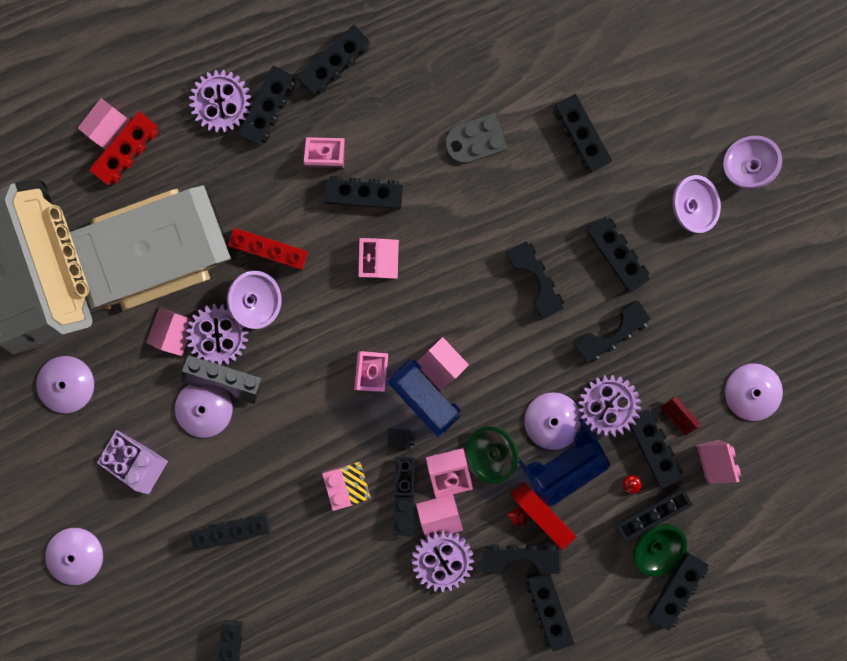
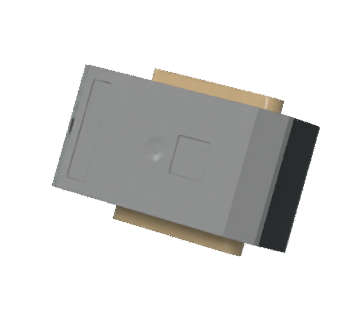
(151, 248)
(38, 271)

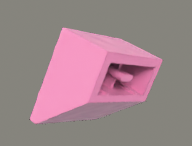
(378, 258)

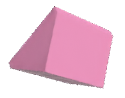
(103, 124)
(324, 152)
(169, 331)
(442, 364)
(371, 371)
(439, 515)

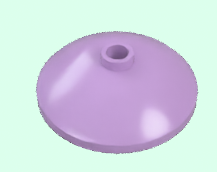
(750, 153)
(696, 204)
(264, 299)
(77, 380)
(740, 391)
(217, 410)
(539, 417)
(83, 547)

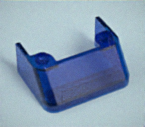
(423, 397)
(570, 469)

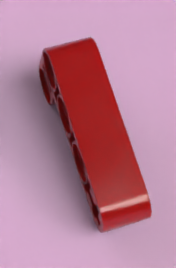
(543, 515)

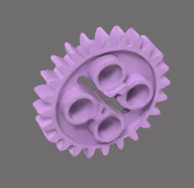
(237, 98)
(199, 336)
(595, 397)
(457, 552)

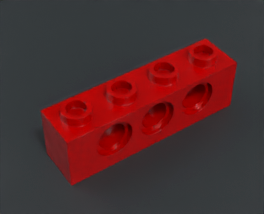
(114, 152)
(268, 248)

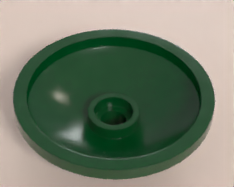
(482, 454)
(660, 550)

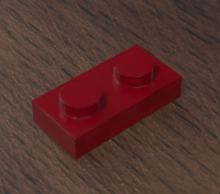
(680, 415)

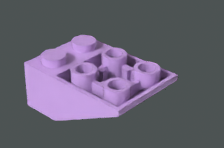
(132, 462)

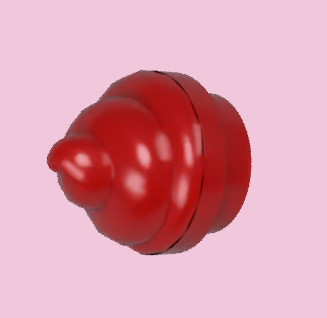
(631, 484)
(518, 516)

